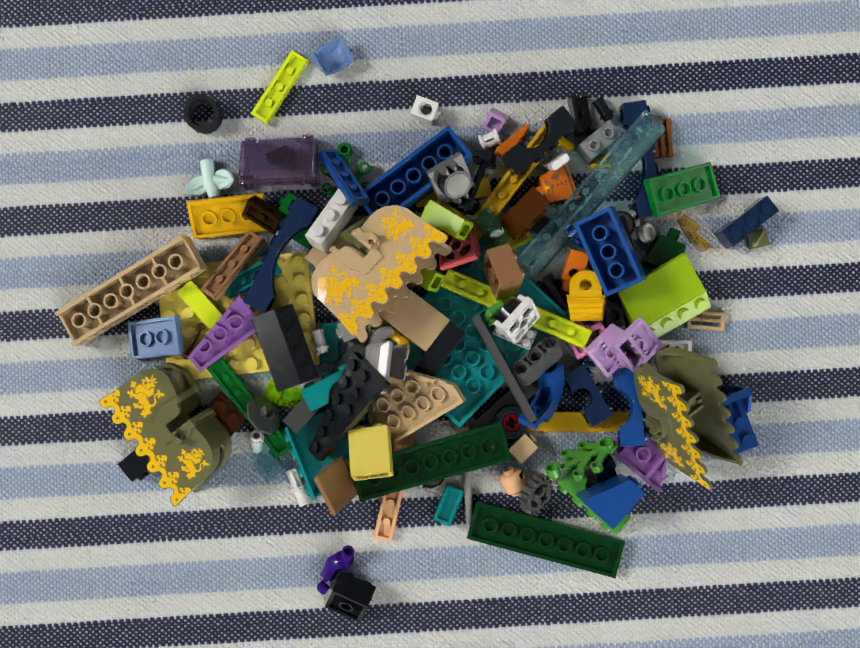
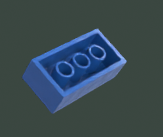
(610, 251)

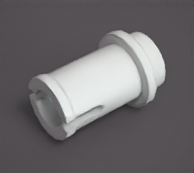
(319, 341)
(256, 439)

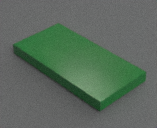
(681, 189)

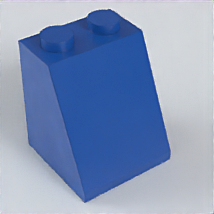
(612, 498)

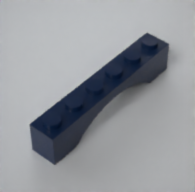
(628, 114)
(263, 292)

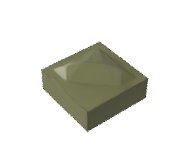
(757, 238)

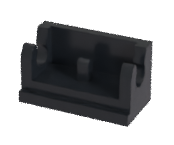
(580, 112)

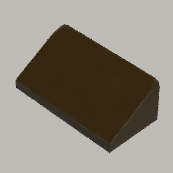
(263, 214)

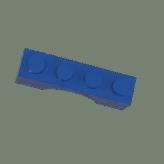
(632, 431)

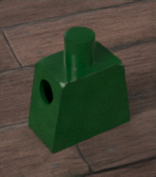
(663, 249)

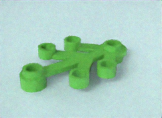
(582, 457)

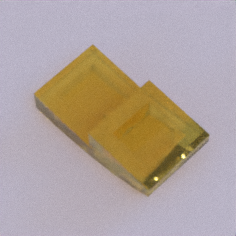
(689, 229)

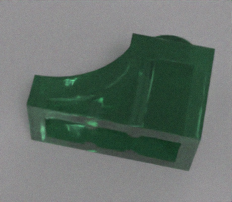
(490, 228)

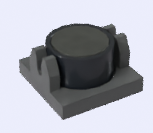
(452, 178)

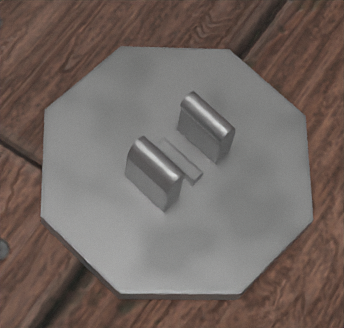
(263, 415)

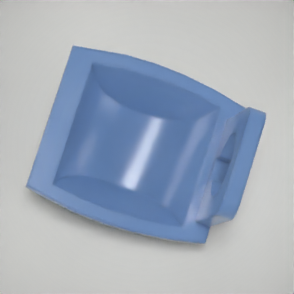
(333, 56)

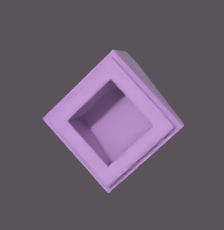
(495, 120)

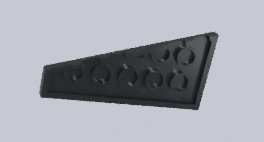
(351, 400)

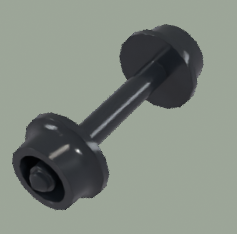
(484, 159)

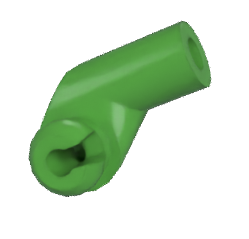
(491, 312)

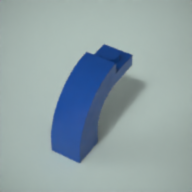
(547, 396)

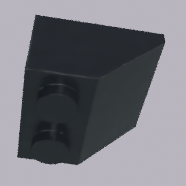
(350, 596)

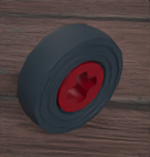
(503, 415)

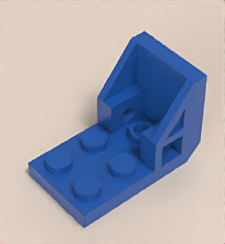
(739, 404)

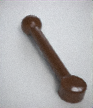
(201, 326)

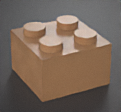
(502, 271)

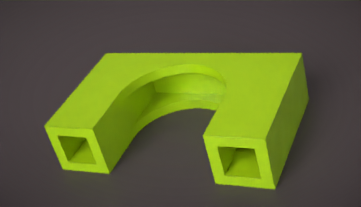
(450, 222)

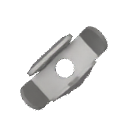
(385, 357)

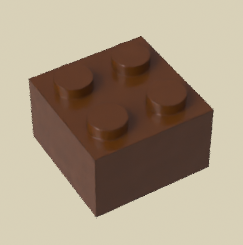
(525, 214)

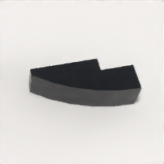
(440, 350)

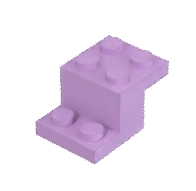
(621, 347)

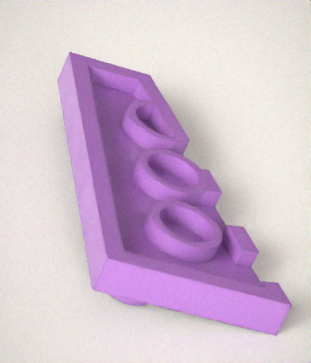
(226, 334)

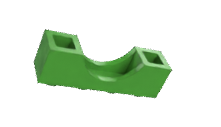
(567, 484)

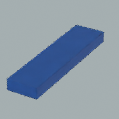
(344, 178)

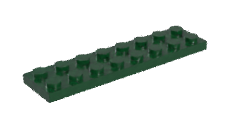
(440, 460)
(545, 539)

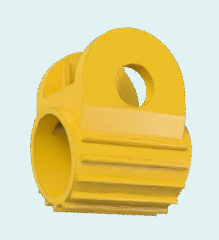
(586, 297)

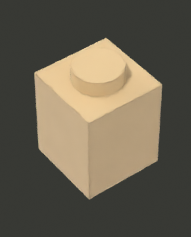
(523, 447)

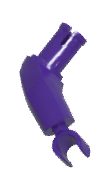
(334, 564)

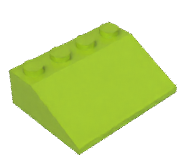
(666, 297)

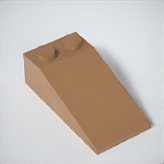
(336, 484)

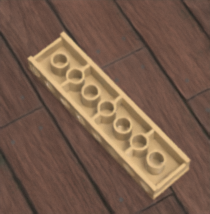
(132, 290)
(412, 316)

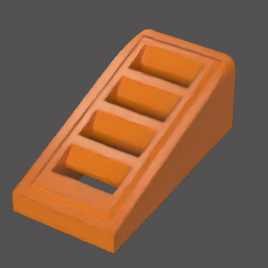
(515, 139)

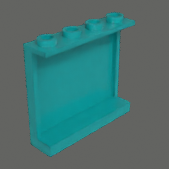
(308, 464)

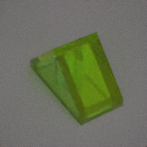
(288, 397)

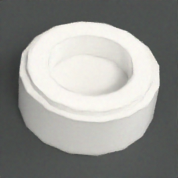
(646, 232)

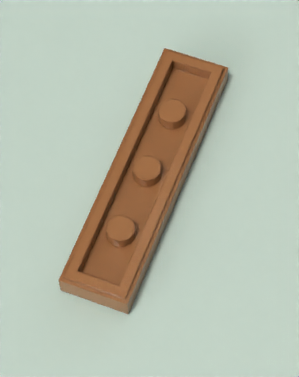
(232, 265)

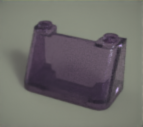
(279, 162)

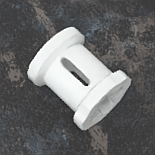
(494, 134)

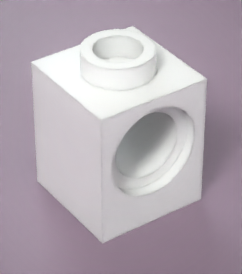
(419, 104)

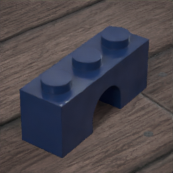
(747, 222)
(598, 408)

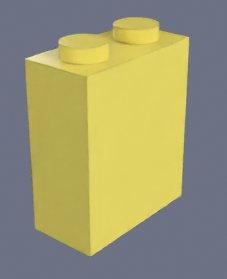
(370, 452)

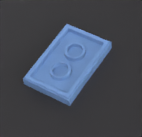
(155, 337)

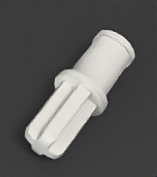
(298, 487)

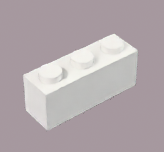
(330, 222)

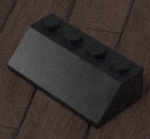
(284, 347)

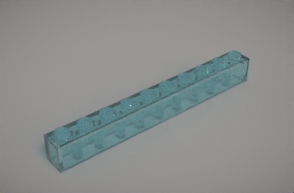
(591, 192)

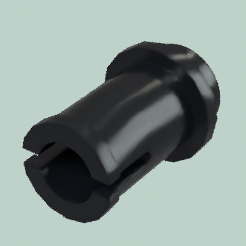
(603, 109)

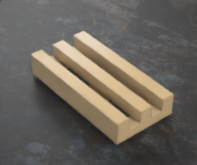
(721, 322)

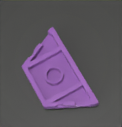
(644, 461)

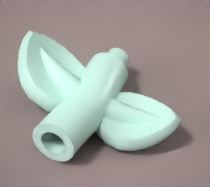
(210, 181)

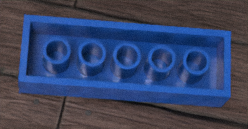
(407, 180)

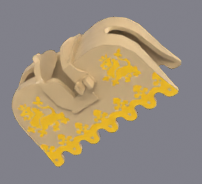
(363, 287)

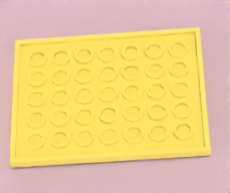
(291, 287)

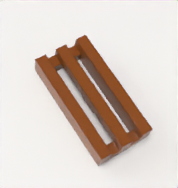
(667, 122)

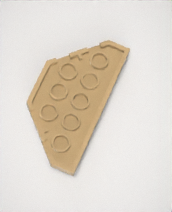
(413, 403)

